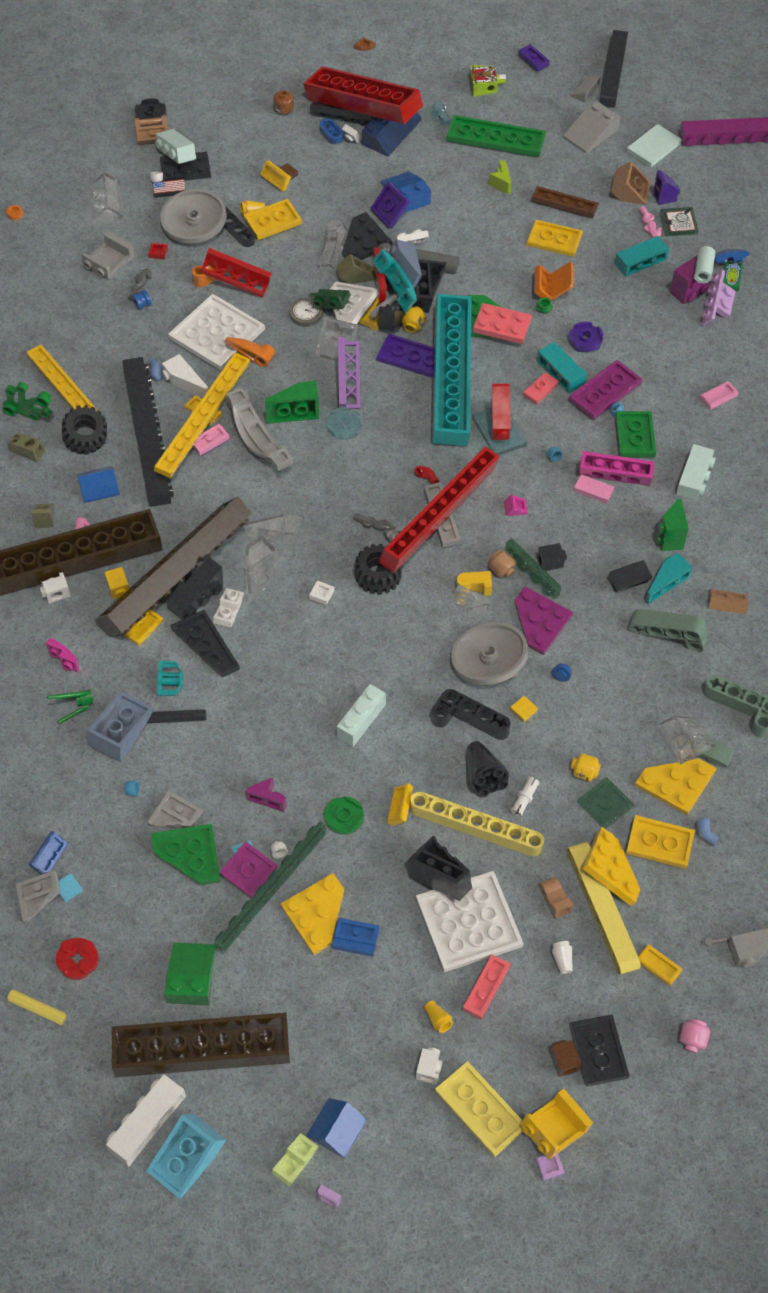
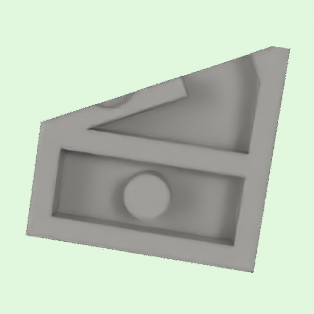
(175, 813)
(37, 893)

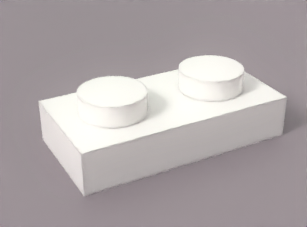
(415, 237)

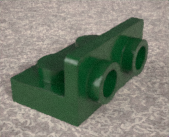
(330, 298)

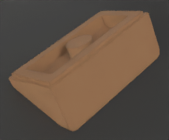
(728, 601)

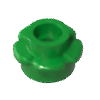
(544, 305)

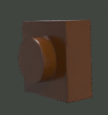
(289, 170)

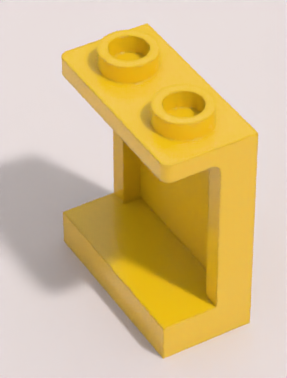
(556, 1124)

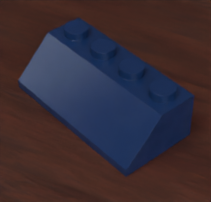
(387, 135)

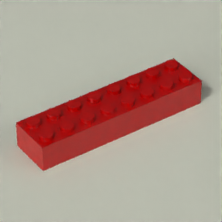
(363, 94)

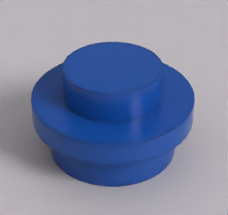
(562, 672)

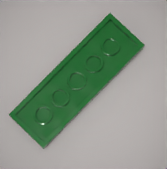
(496, 135)

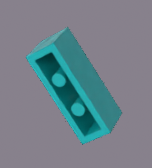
(641, 256)
(561, 367)

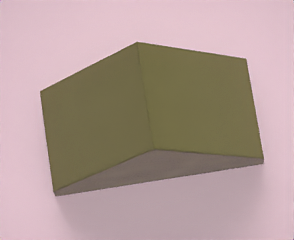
(43, 515)

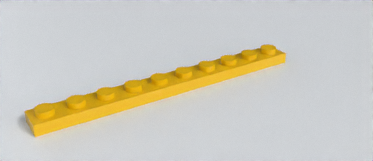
(201, 415)

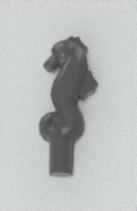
(140, 281)
(382, 525)

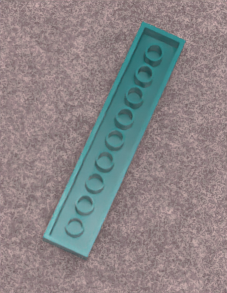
(452, 370)

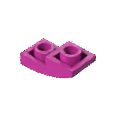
(67, 659)

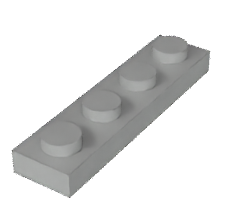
(447, 530)

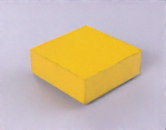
(523, 709)

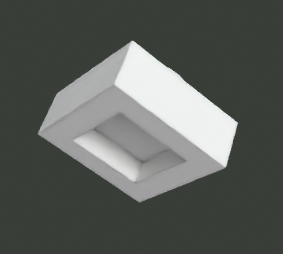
(351, 134)
(321, 593)

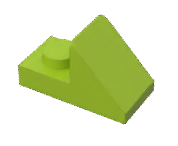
(501, 179)

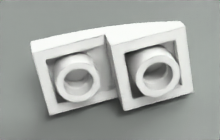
(229, 606)

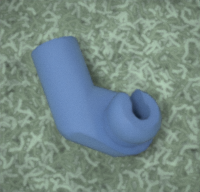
(156, 369)
(704, 833)

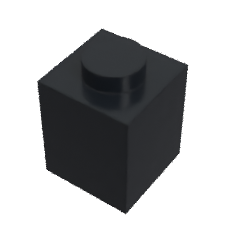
(551, 557)

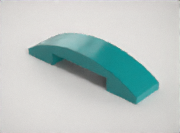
(398, 278)

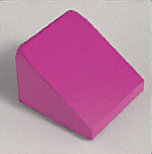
(515, 506)

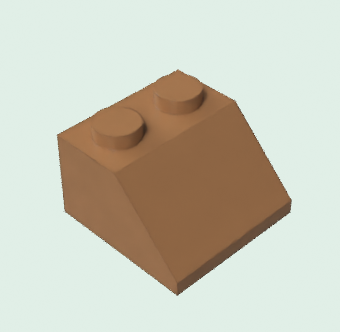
(630, 184)

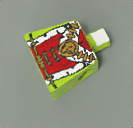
(485, 80)

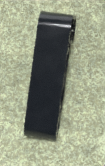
(496, 725)

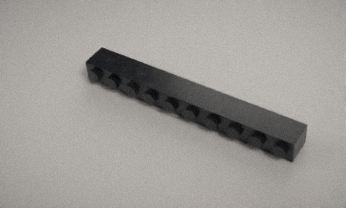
(146, 430)

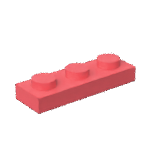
(486, 987)

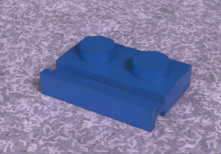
(355, 937)

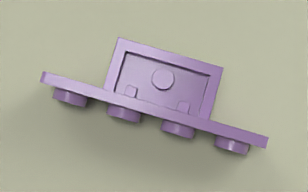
(719, 299)

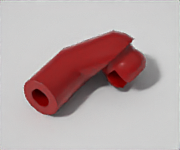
(426, 473)

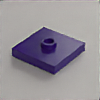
(390, 205)

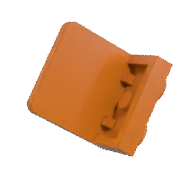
(555, 283)

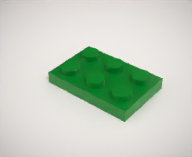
(635, 434)

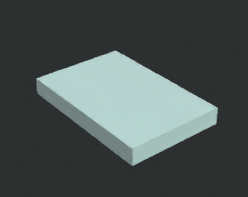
(654, 145)

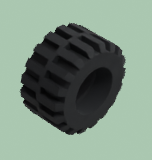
(88, 417)
(374, 580)

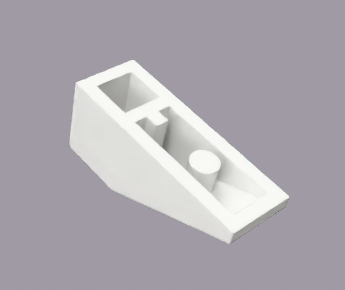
(183, 376)

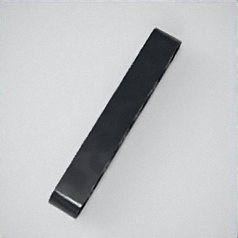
(614, 68)

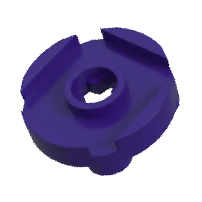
(585, 344)

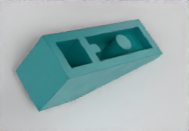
(671, 574)

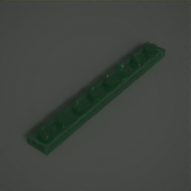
(266, 892)

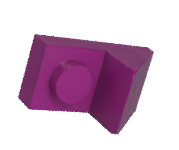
(262, 794)

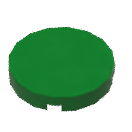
(343, 821)

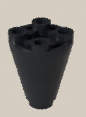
(485, 770)

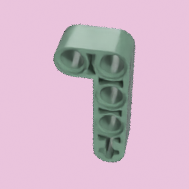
(671, 625)
(742, 695)

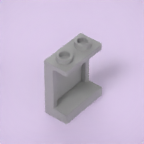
(109, 257)

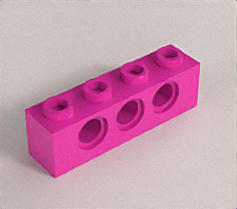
(616, 468)

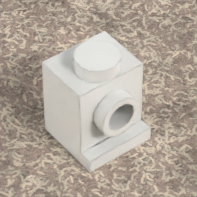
(55, 589)
(429, 1066)

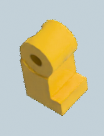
(476, 581)

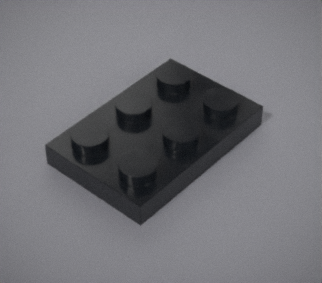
(190, 170)
(599, 1050)

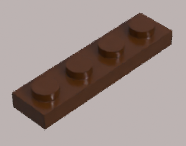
(565, 201)

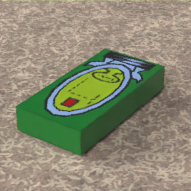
(733, 275)

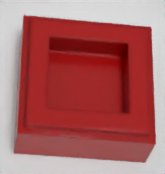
(158, 251)

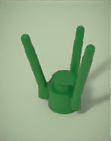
(82, 698)

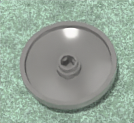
(193, 216)
(489, 653)

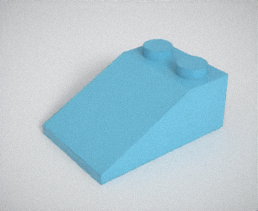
(185, 1154)

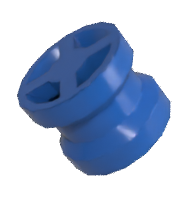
(141, 299)

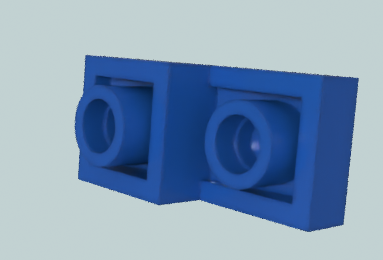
(735, 255)

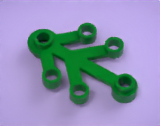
(11, 407)

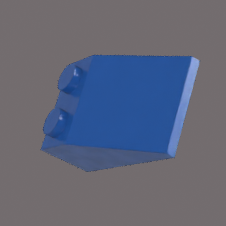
(412, 188)

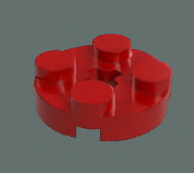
(84, 967)

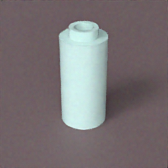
(704, 264)

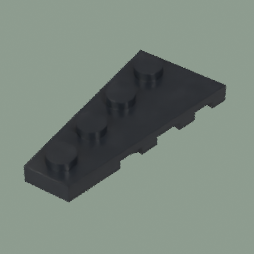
(206, 641)

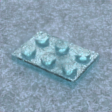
(483, 422)

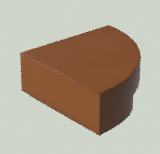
(363, 44)

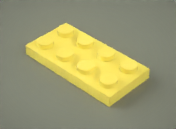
(480, 1109)

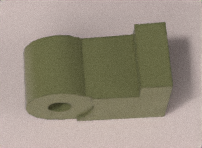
(27, 446)

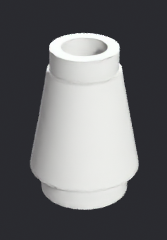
(563, 956)

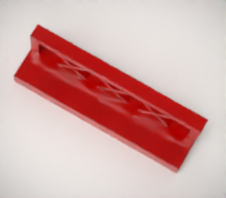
(237, 270)

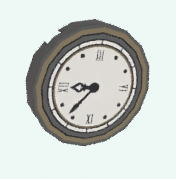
(303, 313)

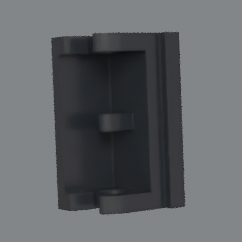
(629, 575)

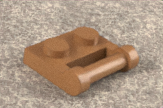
(148, 133)

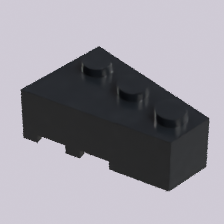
(428, 283)
(197, 590)
(440, 870)

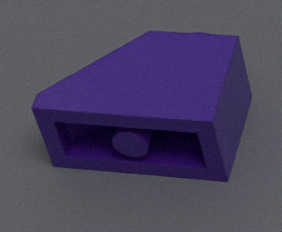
(665, 189)

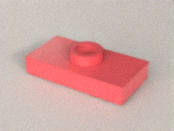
(540, 388)

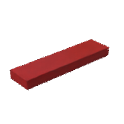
(380, 280)

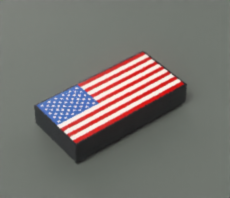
(168, 188)

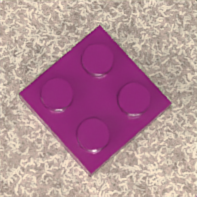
(248, 869)

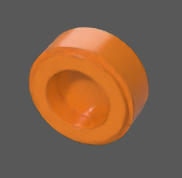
(14, 212)

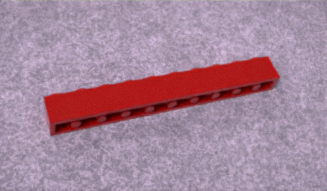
(438, 509)

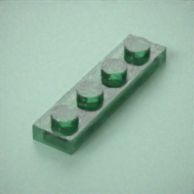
(533, 569)

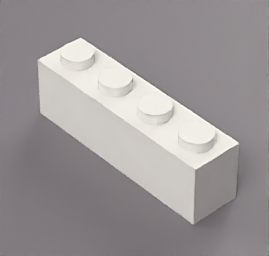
(145, 1120)

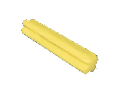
(36, 1007)

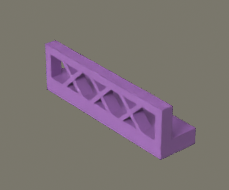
(342, 373)

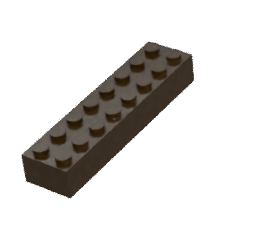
(200, 1045)

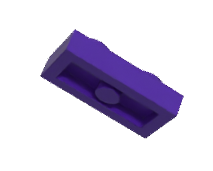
(534, 57)

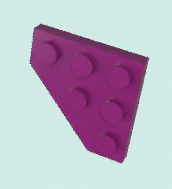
(540, 619)

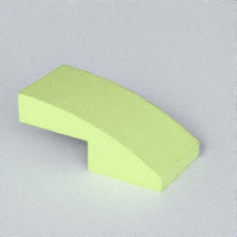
(295, 1159)

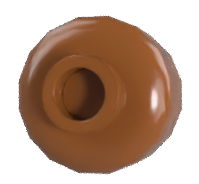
(283, 102)

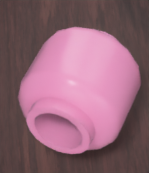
(694, 1035)

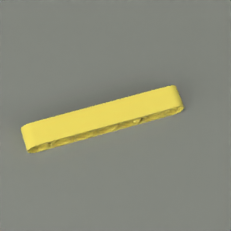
(471, 816)
(604, 913)

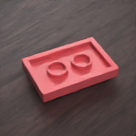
(502, 323)

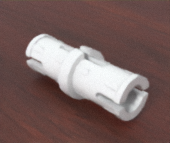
(524, 796)

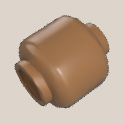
(502, 564)

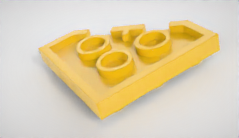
(676, 783)
(611, 868)
(316, 912)

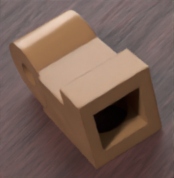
(555, 897)

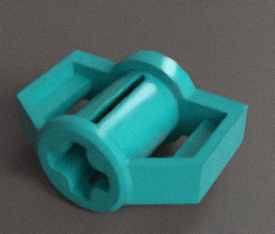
(169, 678)

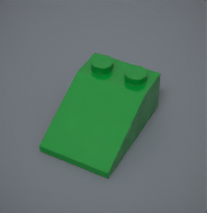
(293, 404)
(190, 974)

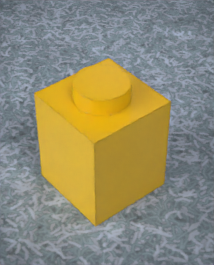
(116, 582)

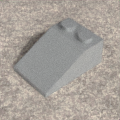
(592, 127)

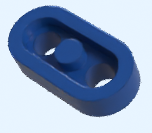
(331, 130)

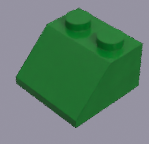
(673, 528)

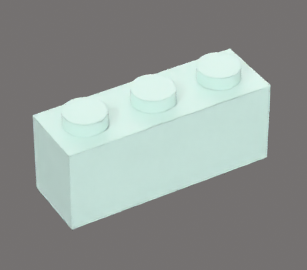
(175, 146)
(696, 472)
(361, 715)

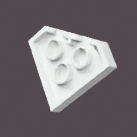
(358, 303)

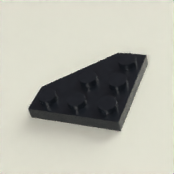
(363, 237)

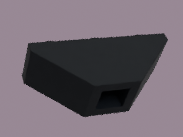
(391, 316)

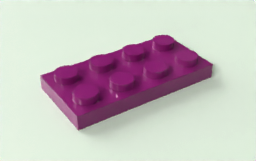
(605, 389)

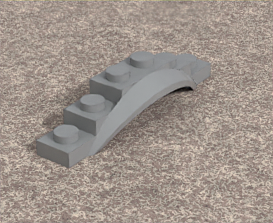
(253, 431)

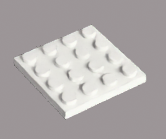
(209, 325)
(470, 927)

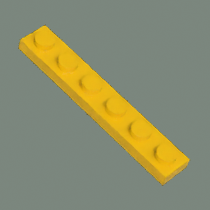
(58, 378)

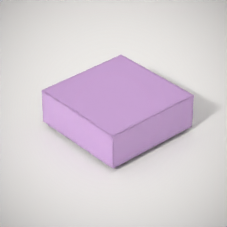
(549, 1168)
(329, 1196)

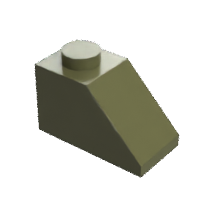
(355, 270)

